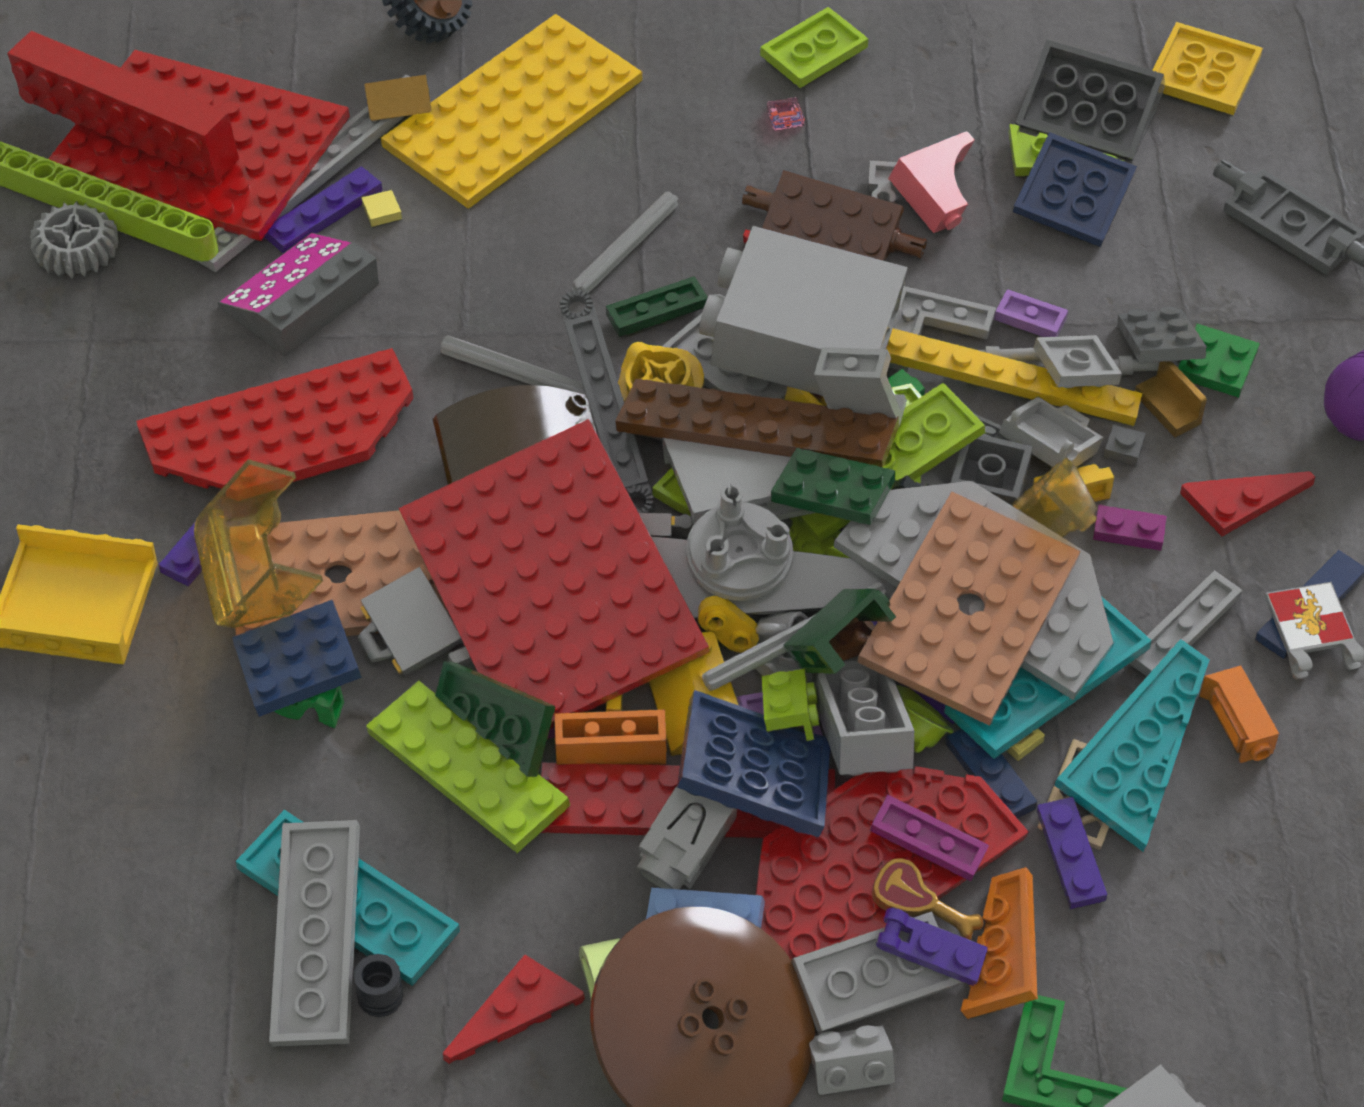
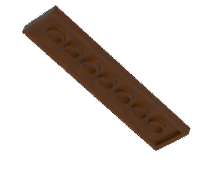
(754, 422)

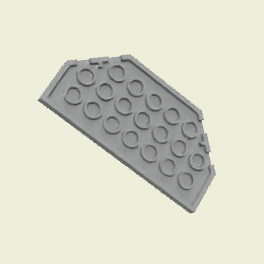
(1077, 627)

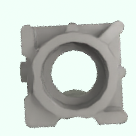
(683, 839)

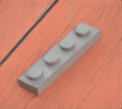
(1189, 619)

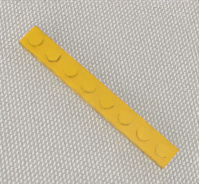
(1010, 376)

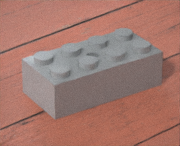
(864, 720)

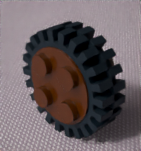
(430, 18)

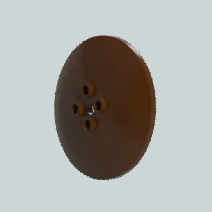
(653, 1003)

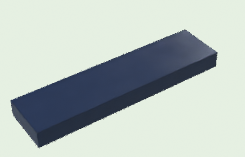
(1344, 575)

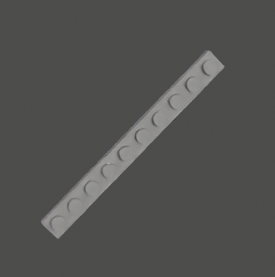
(348, 144)

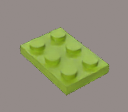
(814, 47)

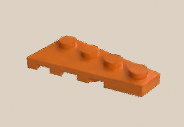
(1009, 933)

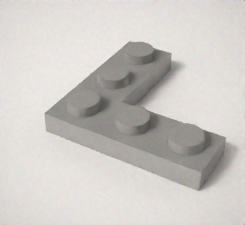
(942, 312)

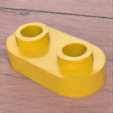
(730, 626)

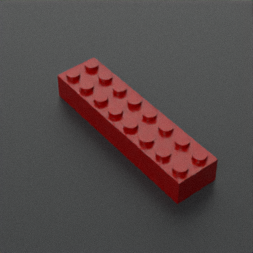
(124, 106)

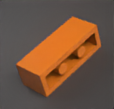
(611, 737)

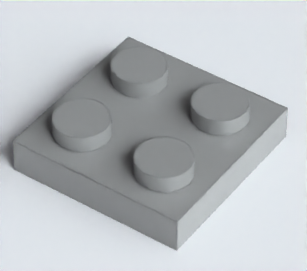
(1077, 361)

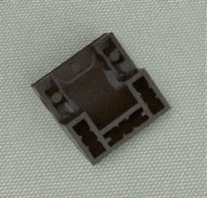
(503, 423)

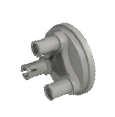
(739, 548)

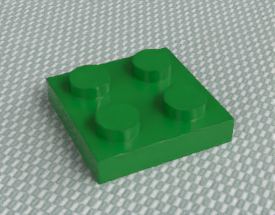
(1226, 361)

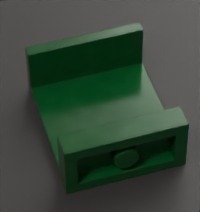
(811, 643)

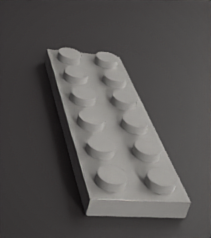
(315, 934)

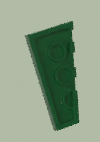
(499, 712)

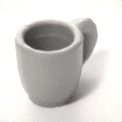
(777, 623)

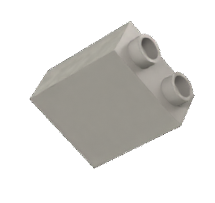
(792, 301)

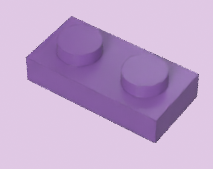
(1030, 314)

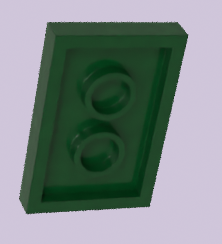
(833, 486)

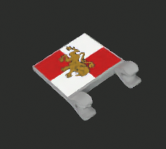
(1312, 621)

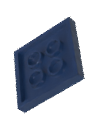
(1074, 189)
(296, 658)

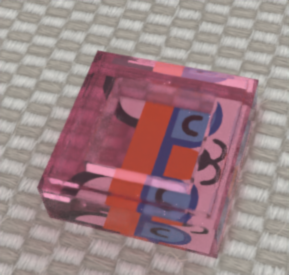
(785, 113)

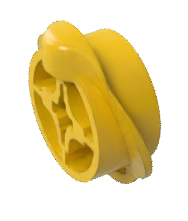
(659, 365)

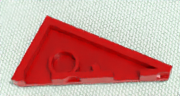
(1236, 501)
(521, 999)

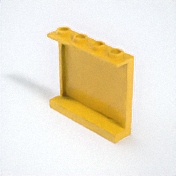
(75, 593)

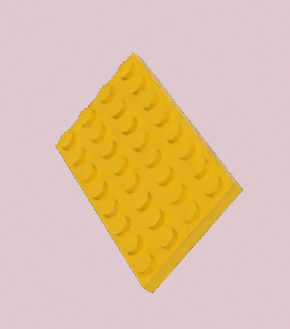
(511, 110)

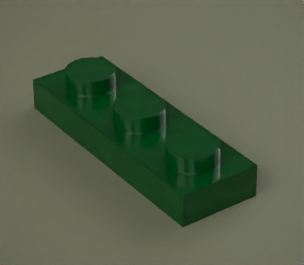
(656, 306)

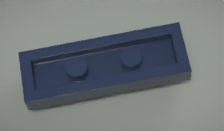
(994, 772)

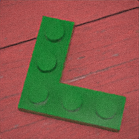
(1030, 1077)

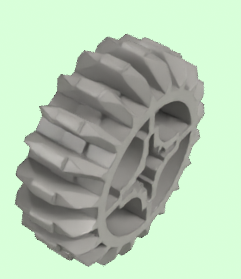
(73, 240)

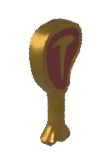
(902, 888)

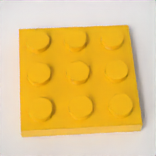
(1207, 67)

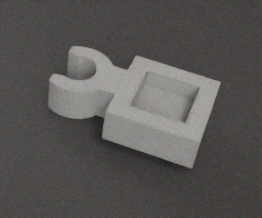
(878, 180)

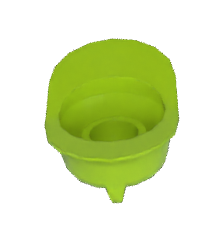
(926, 721)

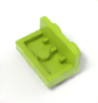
(790, 701)

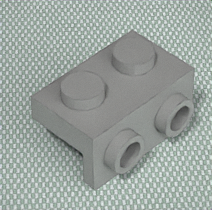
(852, 1059)

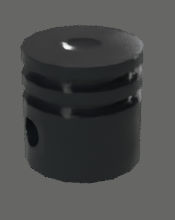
(378, 985)

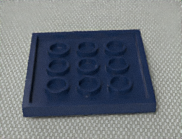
(753, 769)

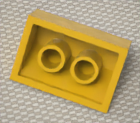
(676, 687)

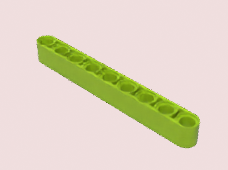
(130, 211)

